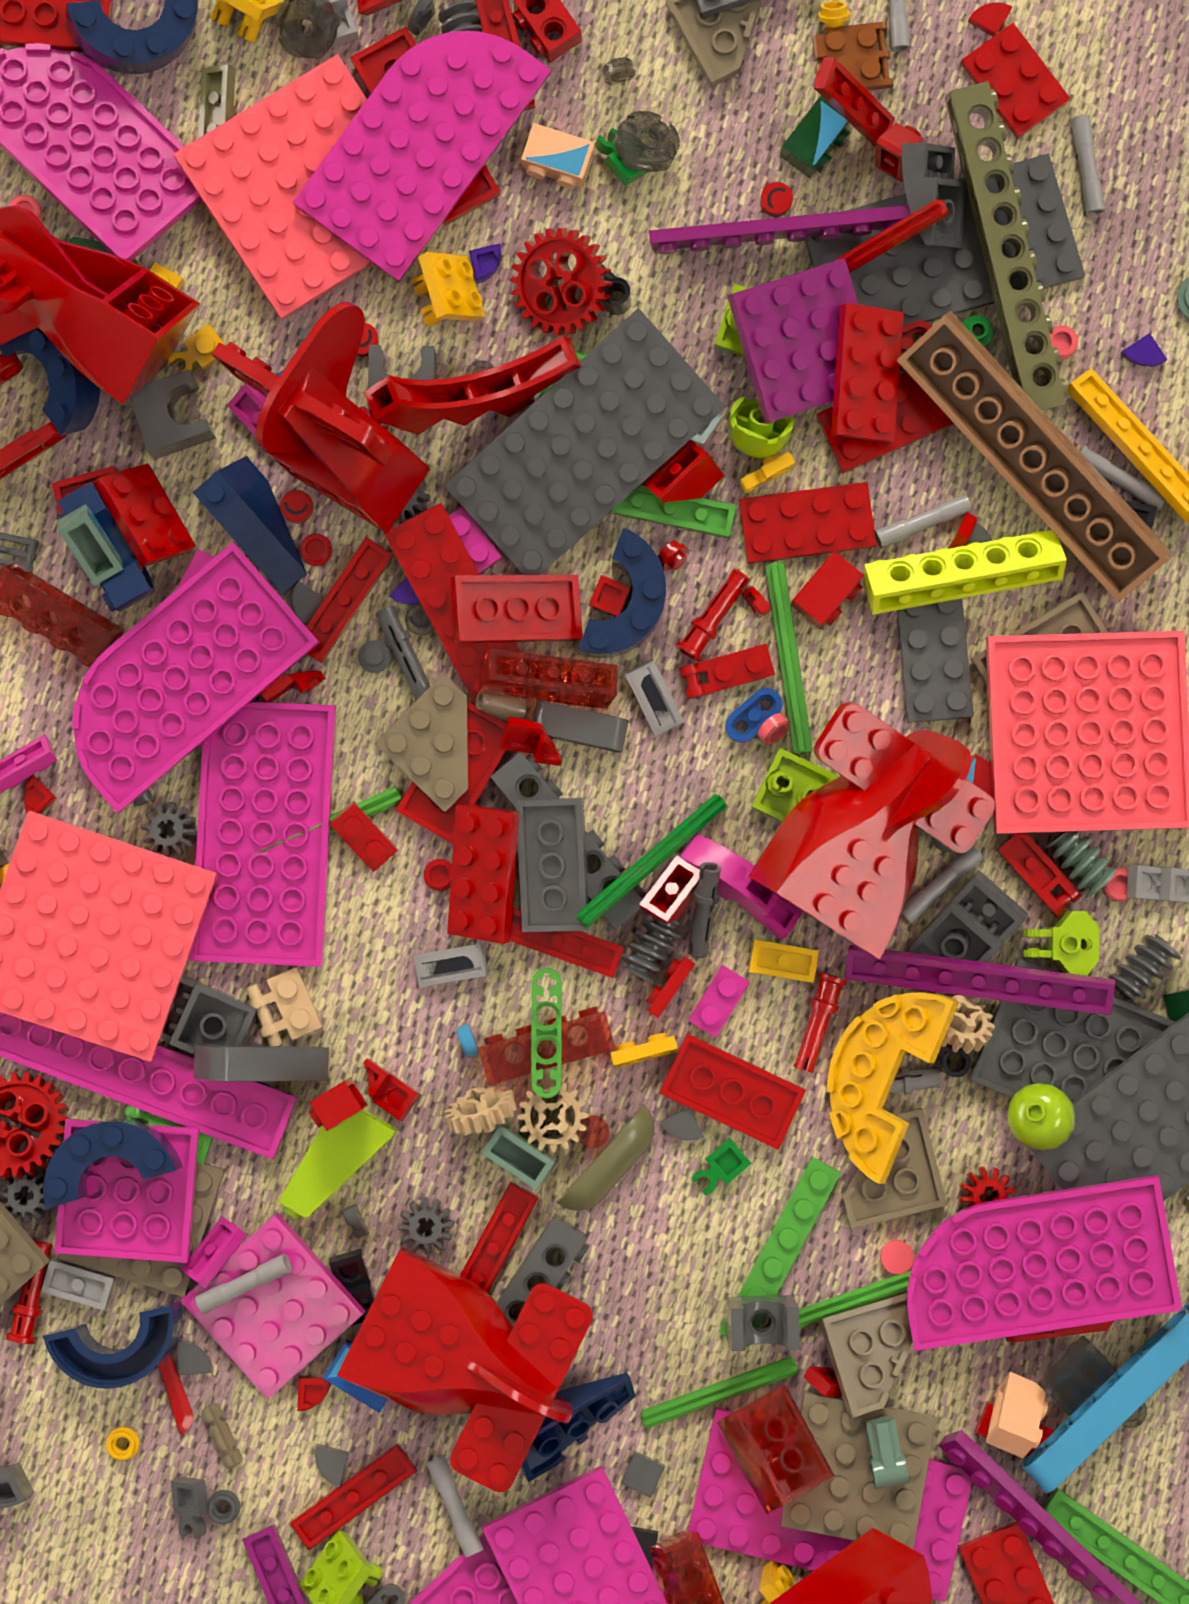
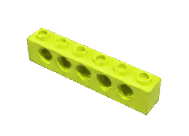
(941, 578)

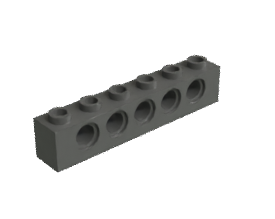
(509, 780)
(556, 1234)

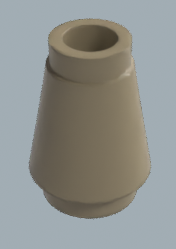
(501, 706)

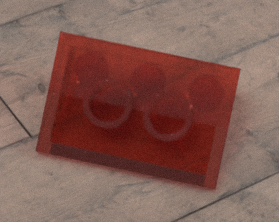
(775, 1449)

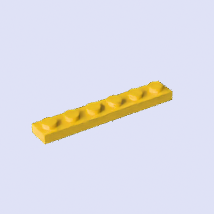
(1133, 439)

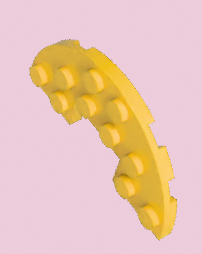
(867, 1065)

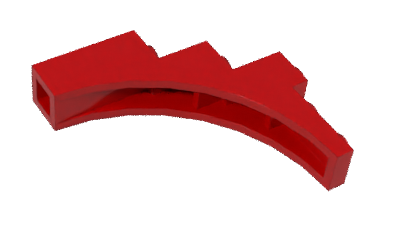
(461, 399)

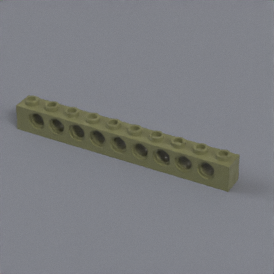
(984, 101)

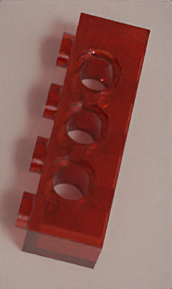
(70, 612)
(548, 678)
(500, 1069)
(698, 1582)

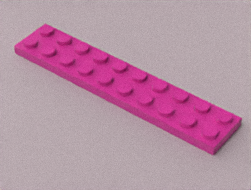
(232, 1111)

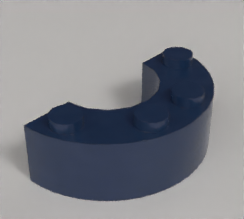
(129, 49)
(71, 394)
(132, 582)
(644, 611)
(122, 1138)
(108, 1368)

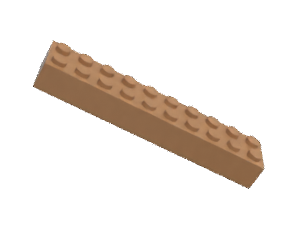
(1034, 456)

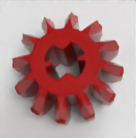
(978, 1186)

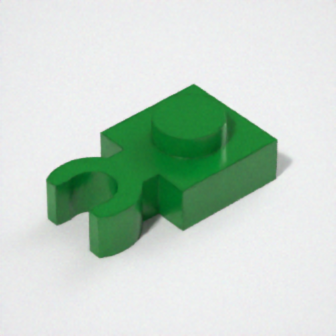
(614, 161)
(725, 1163)

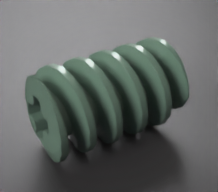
(1082, 860)

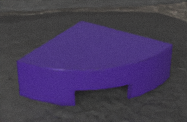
(485, 261)
(1145, 352)
(405, 594)

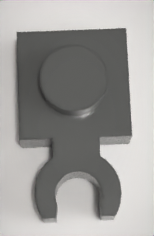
(191, 1502)

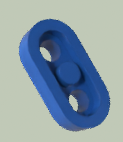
(752, 714)

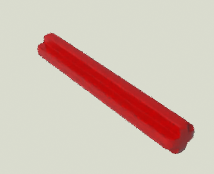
(895, 234)

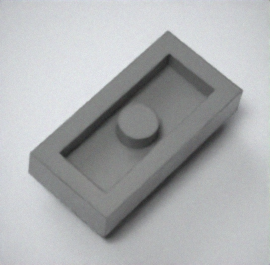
(78, 1284)

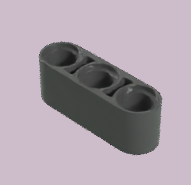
(581, 726)

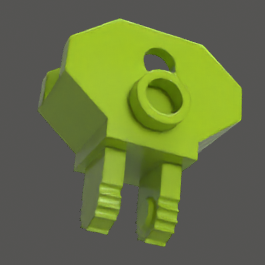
(1065, 943)

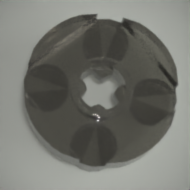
(322, 33)
(645, 157)

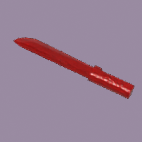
(176, 1394)

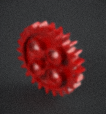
(587, 275)
(30, 1099)

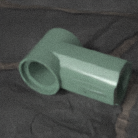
(887, 1461)

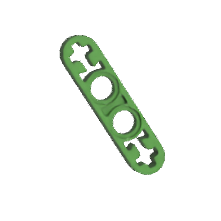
(551, 1032)

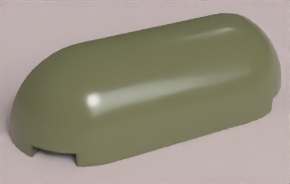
(610, 1163)

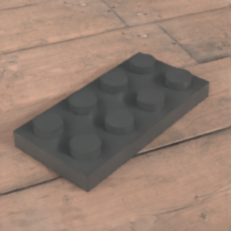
(935, 662)
(552, 863)

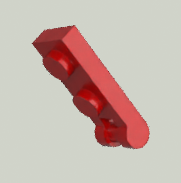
(728, 671)
(1038, 872)

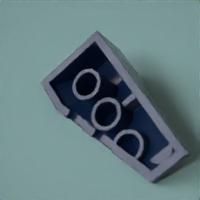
(250, 514)
(590, 1404)

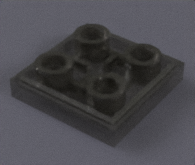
(1076, 1375)

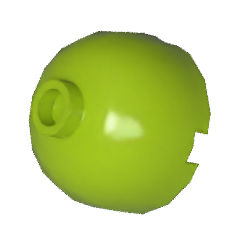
(752, 435)
(1041, 1116)

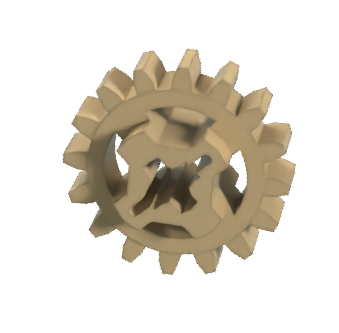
(967, 1018)
(480, 1110)
(564, 1127)

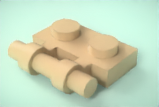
(293, 1003)

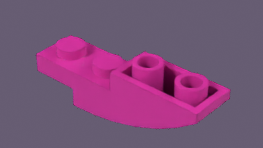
(735, 884)

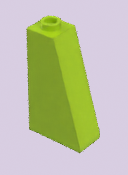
(333, 1160)

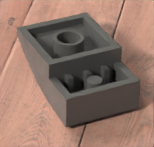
(930, 177)
(971, 923)
(206, 1017)

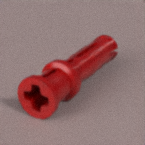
(705, 626)
(823, 1006)
(28, 1308)

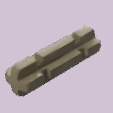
(222, 1435)

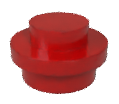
(316, 549)
(673, 555)
(438, 874)

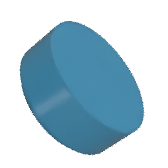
(467, 1040)

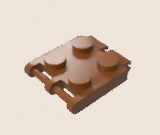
(857, 51)

